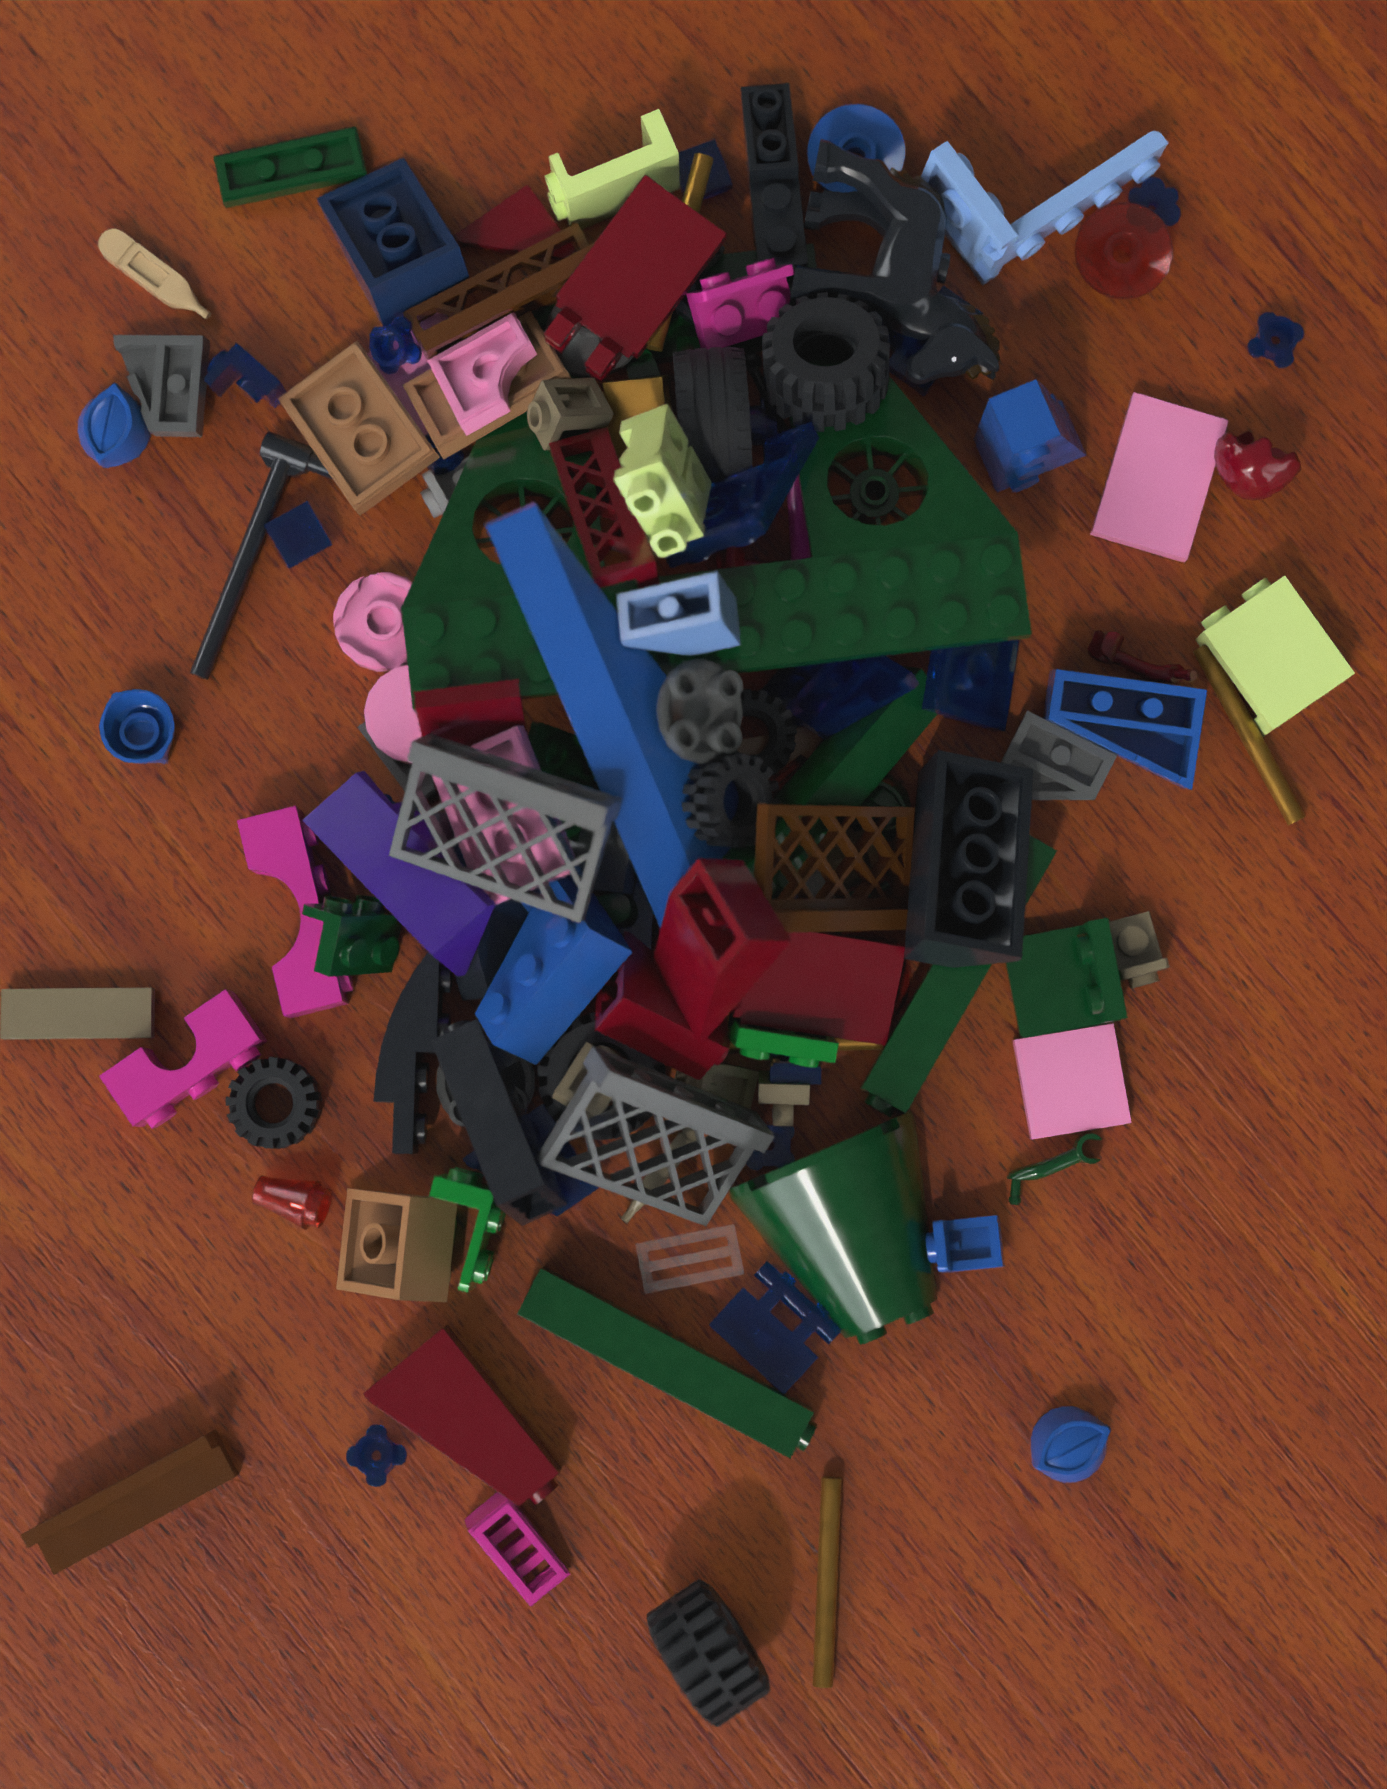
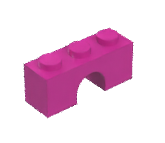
(223, 1039)

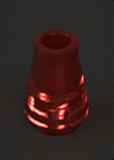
(295, 1200)

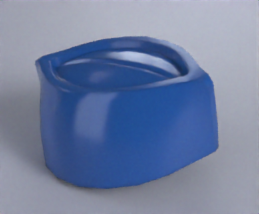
(113, 428)
(137, 727)
(1069, 1444)

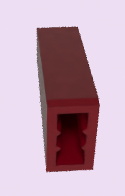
(465, 1416)

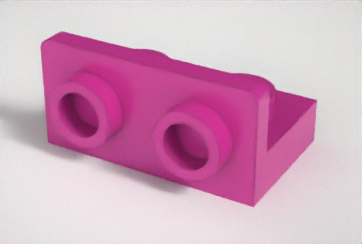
(740, 307)

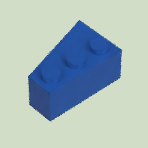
(1025, 436)
(1135, 719)
(550, 976)

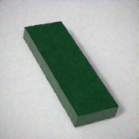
(290, 167)

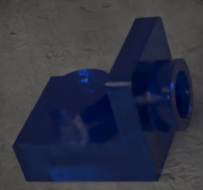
(253, 380)

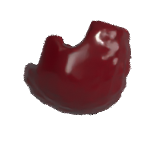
(1254, 468)

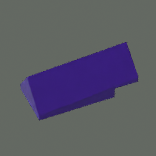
(436, 909)

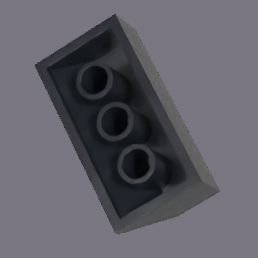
(969, 862)

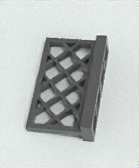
(518, 785)
(665, 1098)

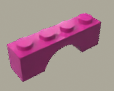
(281, 847)

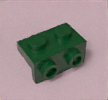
(355, 936)

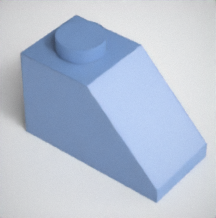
(680, 616)

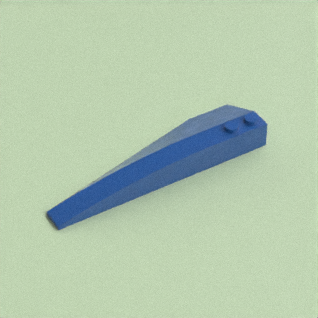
(609, 701)

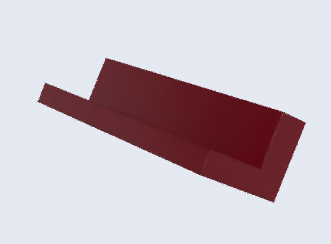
(626, 533)

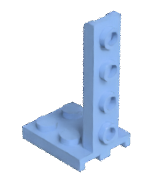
(977, 218)

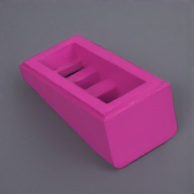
(487, 1515)

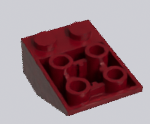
(716, 941)

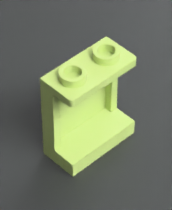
(605, 188)
(1274, 652)

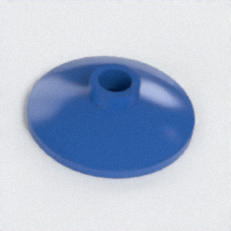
(861, 131)

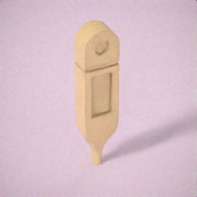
(149, 271)

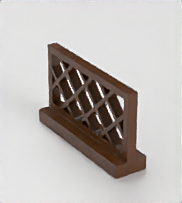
(843, 911)

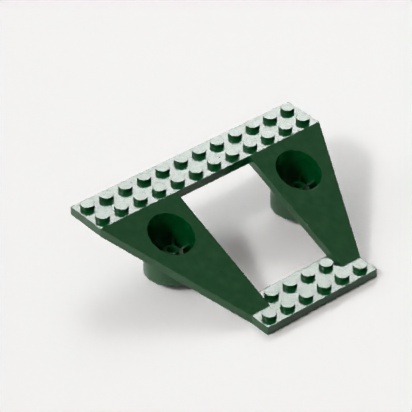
(866, 592)

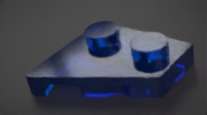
(848, 692)

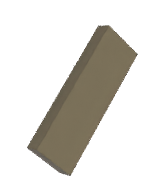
(77, 1013)

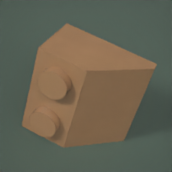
(397, 1245)

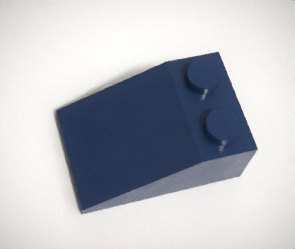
(393, 239)

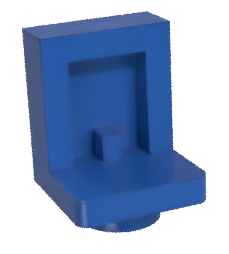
(966, 1244)

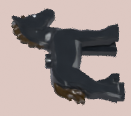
(905, 267)

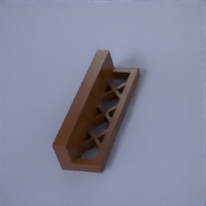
(531, 293)
(132, 1502)

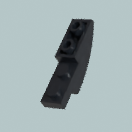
(773, 174)
(408, 1035)

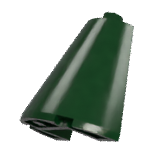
(852, 1227)

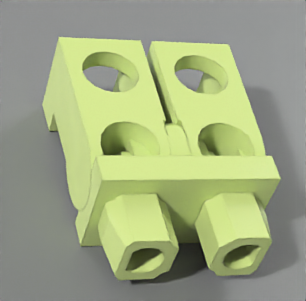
(663, 480)

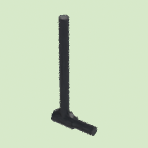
(284, 459)

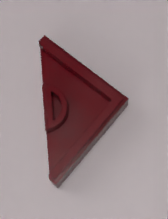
(513, 226)

